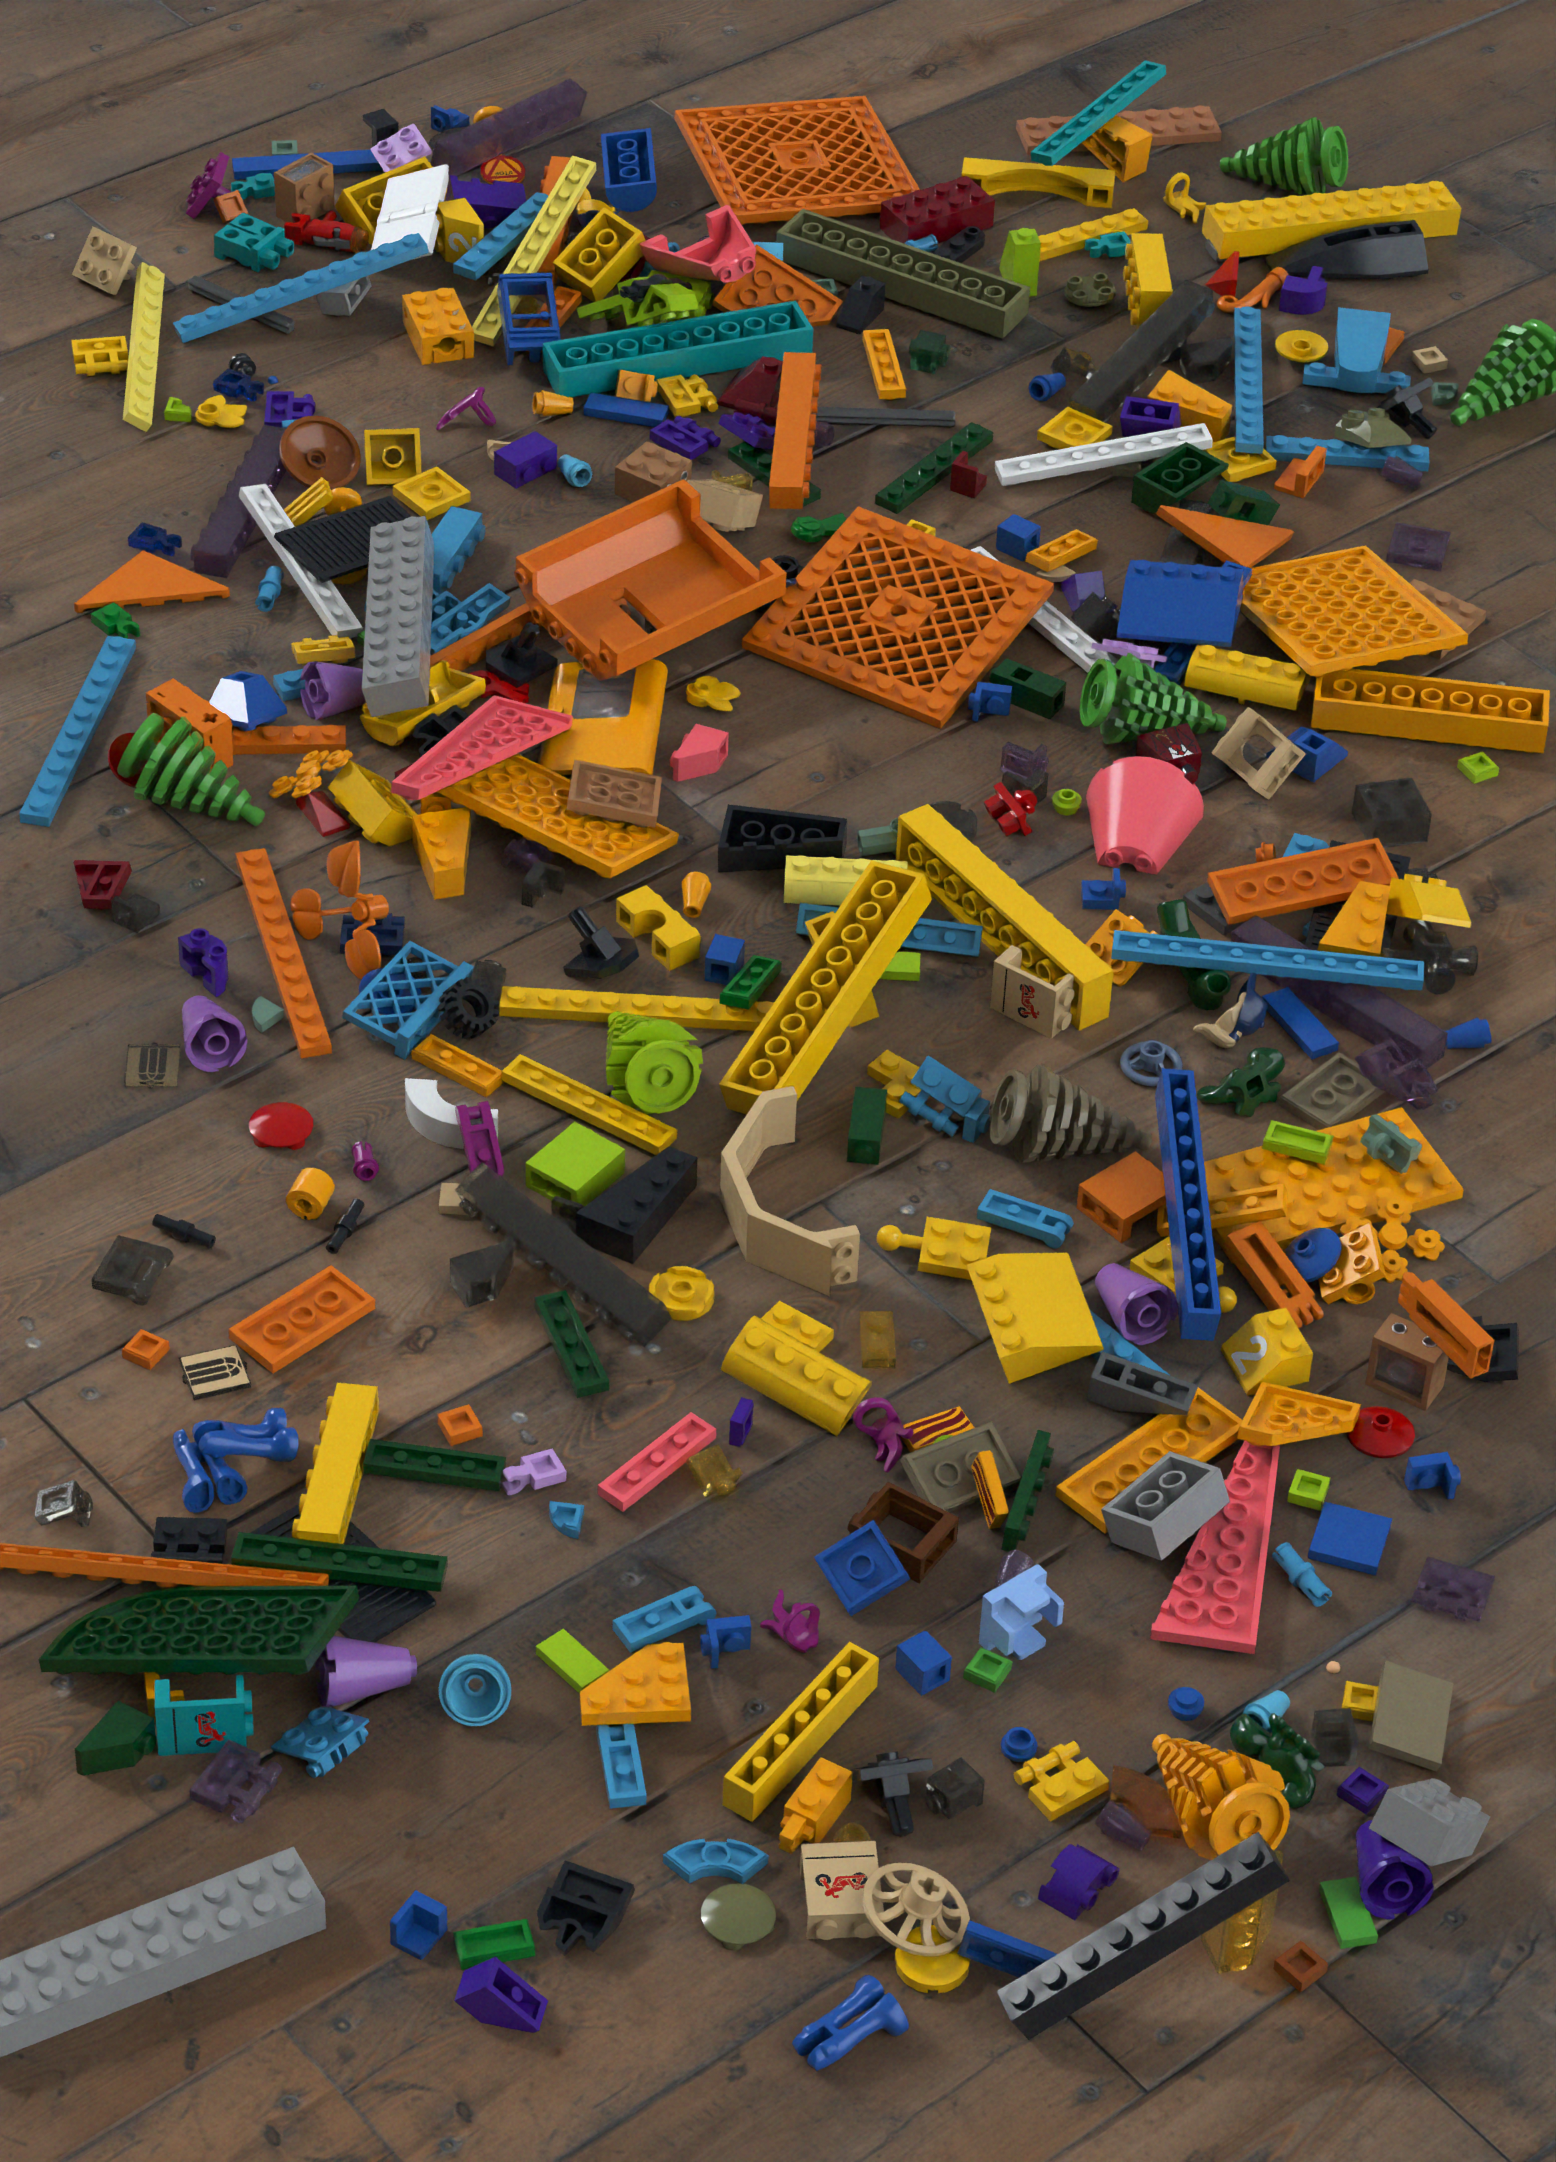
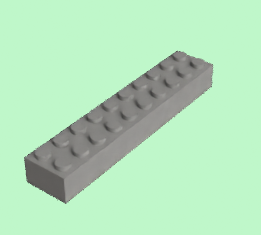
(398, 616)
(156, 1948)

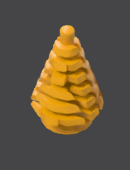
(1221, 1795)

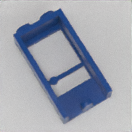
(530, 338)

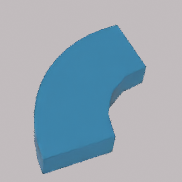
(724, 1859)

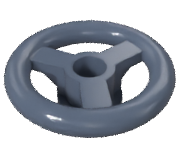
(1150, 1059)

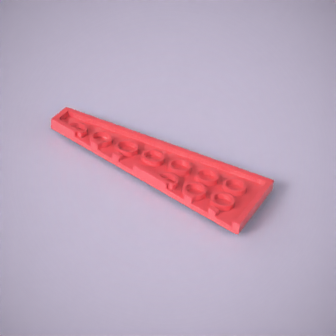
(483, 739)
(1222, 1580)

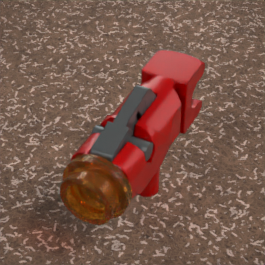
(326, 233)

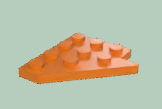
(777, 283)

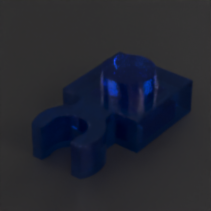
(236, 384)
(151, 538)

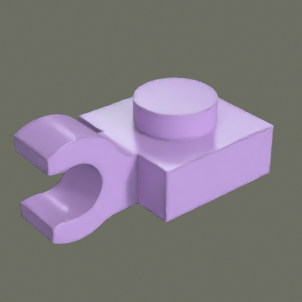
(537, 1469)

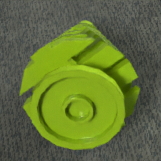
(651, 1062)

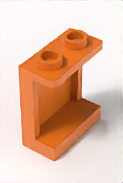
(1122, 1195)

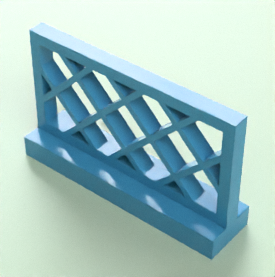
(426, 1016)

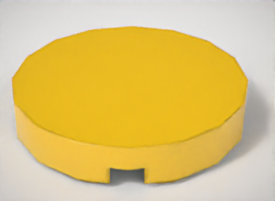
(683, 1292)
(931, 1972)

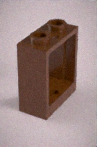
(915, 1511)

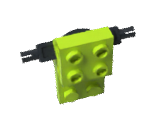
(645, 301)

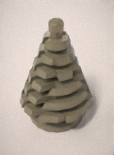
(1054, 1118)

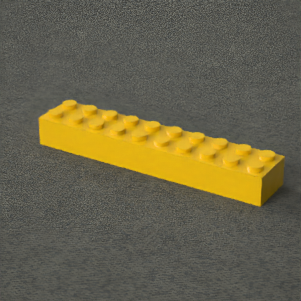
(1278, 223)
(987, 897)
(828, 985)

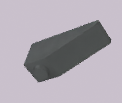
(1137, 1388)

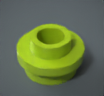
(1066, 802)

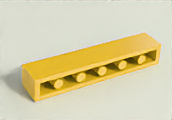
(337, 1464)
(800, 1731)

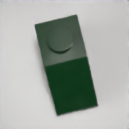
(116, 1741)

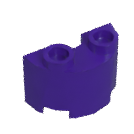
(206, 957)
(1077, 1880)

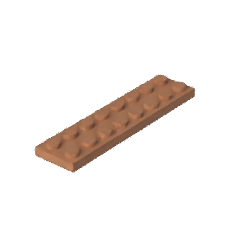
(1167, 126)

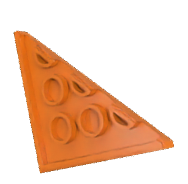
(1226, 537)
(150, 582)

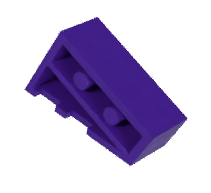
(489, 201)

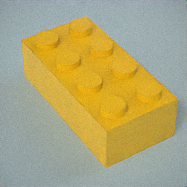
(1146, 276)

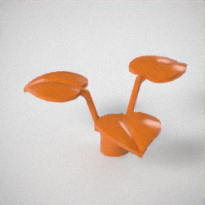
(344, 872)

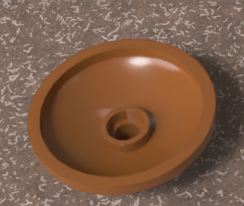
(324, 442)

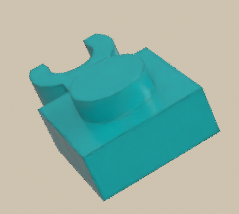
(258, 186)
(1110, 244)

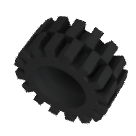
(479, 999)

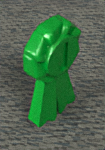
(813, 530)

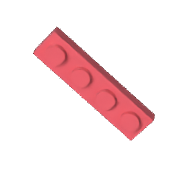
(656, 1462)

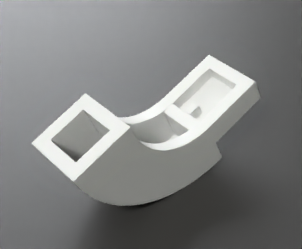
(433, 1115)

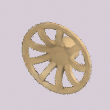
(921, 1901)

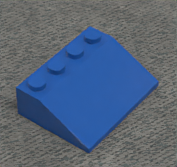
(1180, 603)

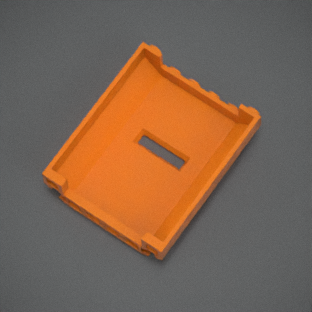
(657, 560)

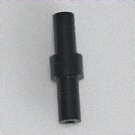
(345, 1226)
(183, 1230)

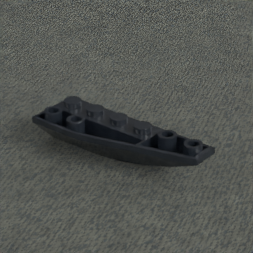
(1359, 253)

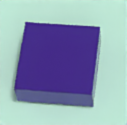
(741, 1422)
(1362, 1790)

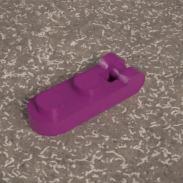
(480, 1139)

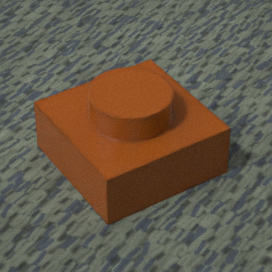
(1300, 1966)

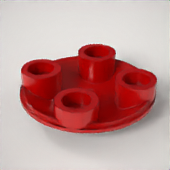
(281, 1125)

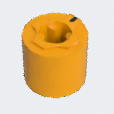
(310, 1193)

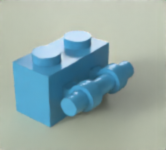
(945, 1087)

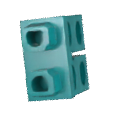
(252, 243)

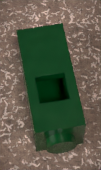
(1243, 503)
(1030, 688)
(866, 1125)

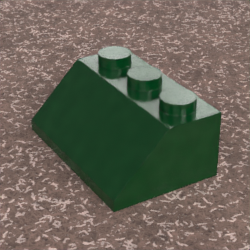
(1174, 477)

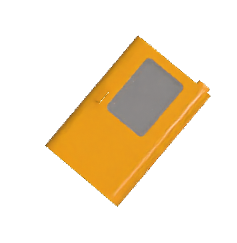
(612, 718)

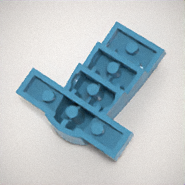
(1358, 355)
(458, 619)

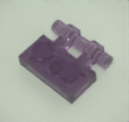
(1453, 1589)
(227, 1774)

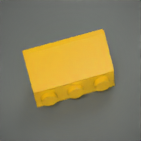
(372, 806)

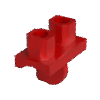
(1015, 808)

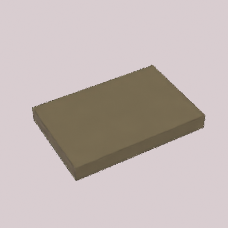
(1330, 1093)
(944, 1470)
(1411, 1716)

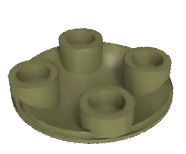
(1090, 290)
(738, 1915)

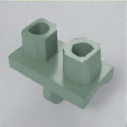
(1389, 1144)

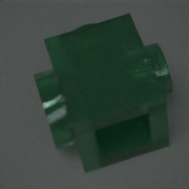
(928, 352)

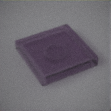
(1418, 546)

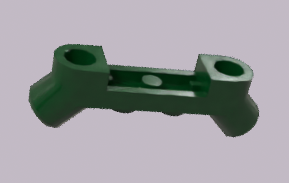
(1205, 986)

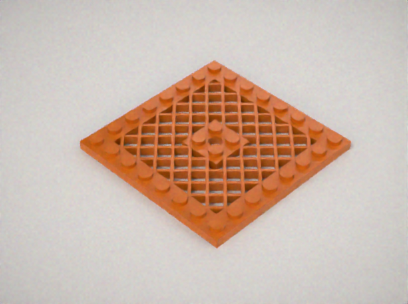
(796, 157)
(930, 703)

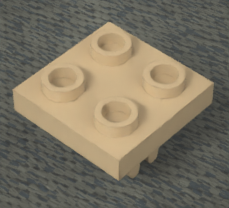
(105, 261)

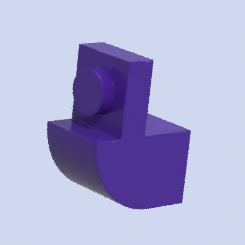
(1304, 295)

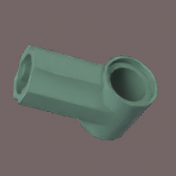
(878, 839)

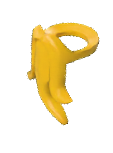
(1180, 200)

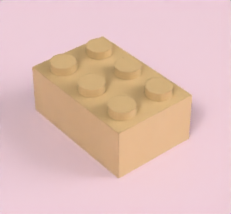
(727, 505)

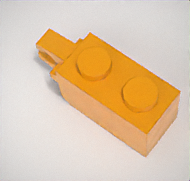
(815, 1805)

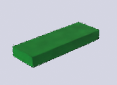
(750, 982)

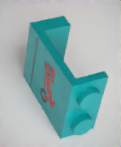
(201, 1724)

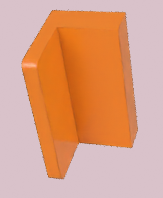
(1302, 474)

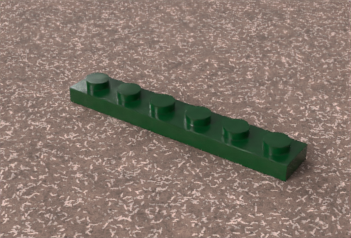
(932, 468)
(342, 1561)

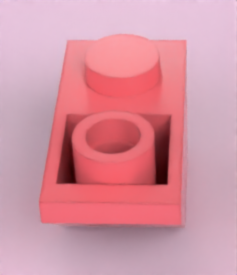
(700, 753)

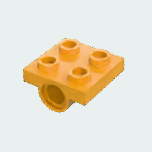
(1356, 1268)

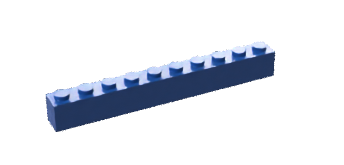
(1187, 1205)

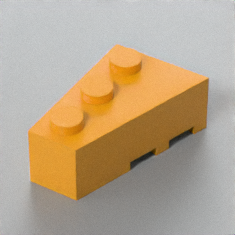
(1121, 147)
(1195, 404)
(443, 849)
(1359, 923)

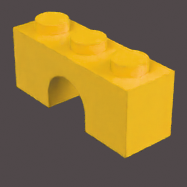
(672, 937)

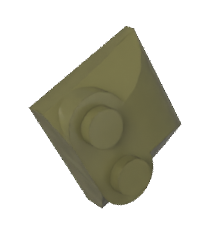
(1370, 429)

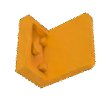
(1102, 943)

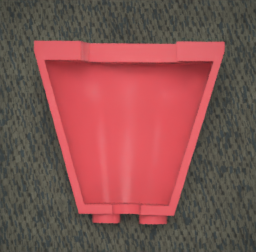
(721, 257)
(1141, 812)

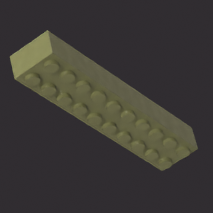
(910, 273)

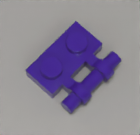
(282, 404)
(750, 429)
(684, 437)

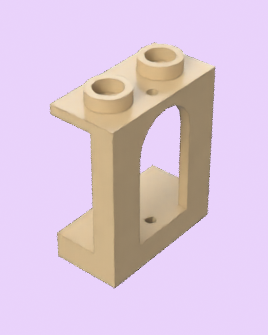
(1276, 767)

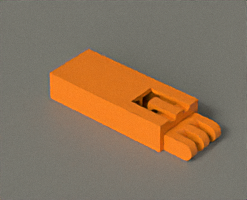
(1268, 1269)
(1446, 1324)

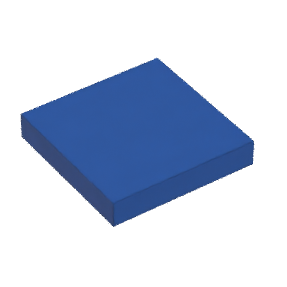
(1350, 1538)
(862, 1568)

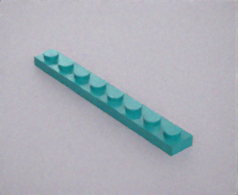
(1098, 113)

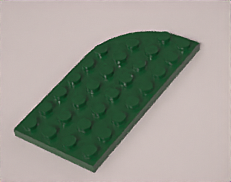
(204, 1631)

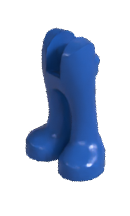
(267, 1440)
(199, 1489)
(830, 2043)

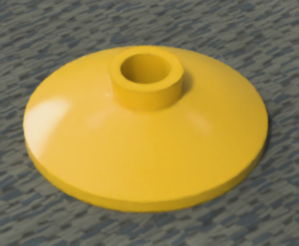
(1301, 346)

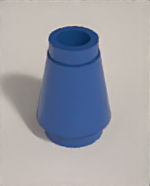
(1045, 386)
(1469, 1035)

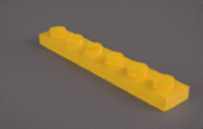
(1074, 238)
(589, 1105)

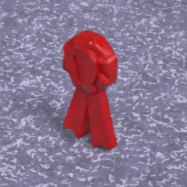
(502, 688)

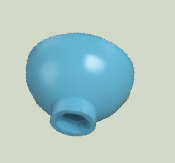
(472, 1705)

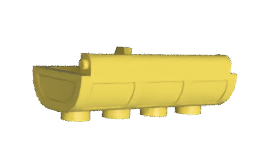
(824, 878)

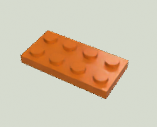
(302, 1319)

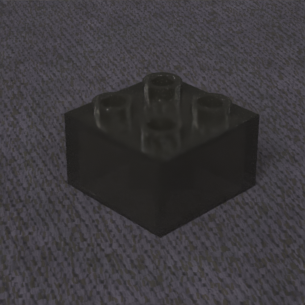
(1392, 812)

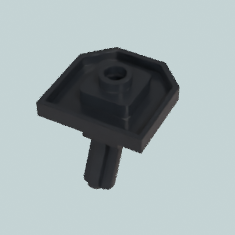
(1407, 407)
(519, 659)
(600, 952)
(893, 1786)

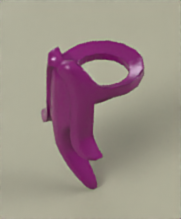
(474, 400)
(885, 1431)
(794, 1627)

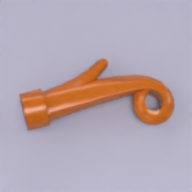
(1262, 292)

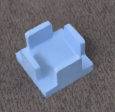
(1012, 1611)

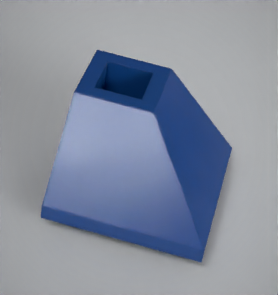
(247, 700)
(1320, 753)

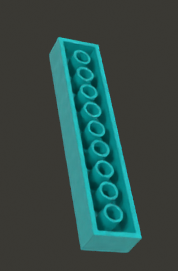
(677, 348)

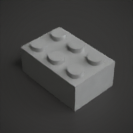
(1165, 1505)
(1430, 1821)

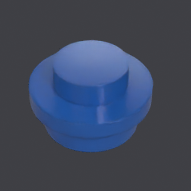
(1185, 1703)
(1019, 1744)

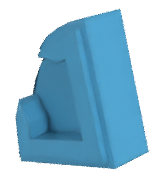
(566, 1517)

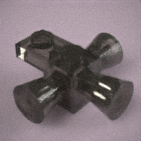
(1437, 954)

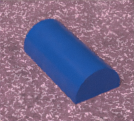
(629, 169)

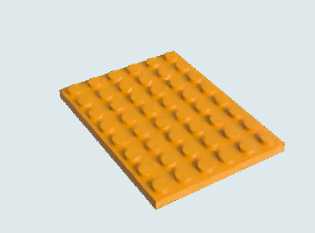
(1345, 612)

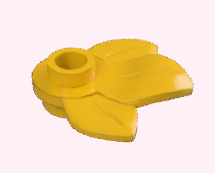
(217, 412)
(711, 692)

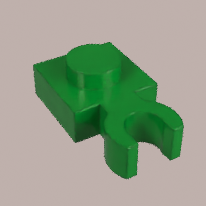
(113, 620)

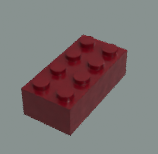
(937, 211)

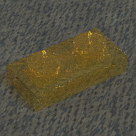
(877, 1339)

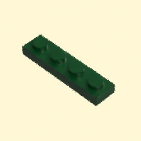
(758, 464)
(571, 1344)
(434, 1465)
(1025, 1501)

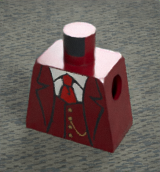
(1173, 745)

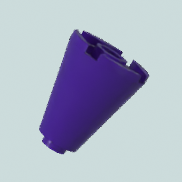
(1389, 1876)

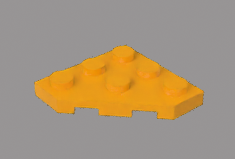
(1292, 1415)
(641, 1689)

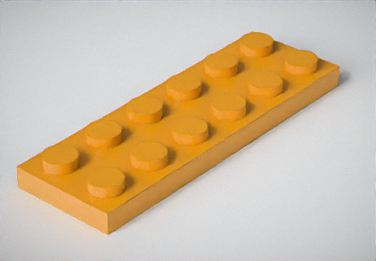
(1198, 1435)

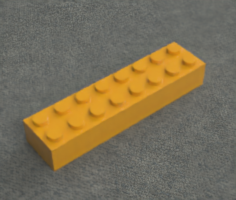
(1432, 709)

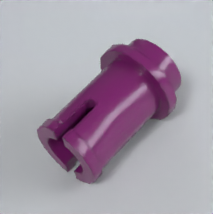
(365, 1165)

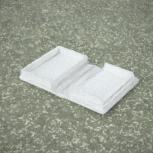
(412, 206)

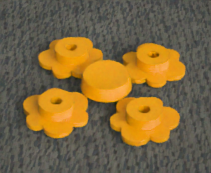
(307, 772)
(1394, 1236)

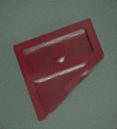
(101, 881)

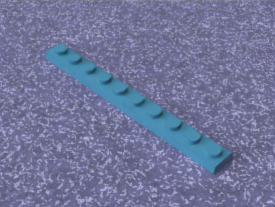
(301, 287)
(1248, 381)
(77, 731)
(1268, 960)

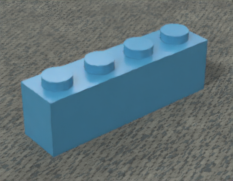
(454, 543)

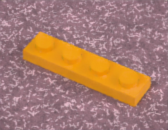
(884, 364)
(1238, 1207)

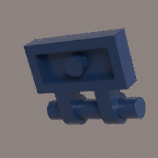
(387, 931)

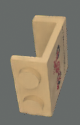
(1030, 998)
(834, 1888)

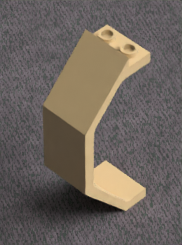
(765, 1239)

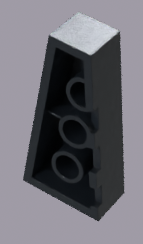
(763, 838)
(638, 1206)

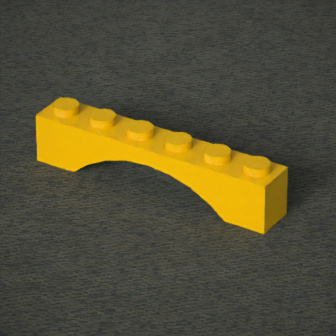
(1085, 185)

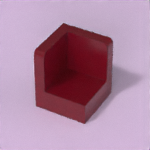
(965, 478)

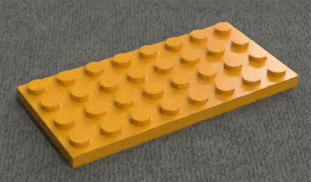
(534, 803)
(1339, 1189)

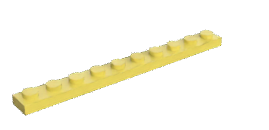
(537, 242)
(144, 347)

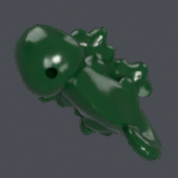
(1248, 1084)
(1283, 1751)

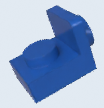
(447, 119)
(990, 699)
(1103, 894)
(1433, 1471)
(725, 1635)

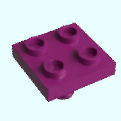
(207, 185)

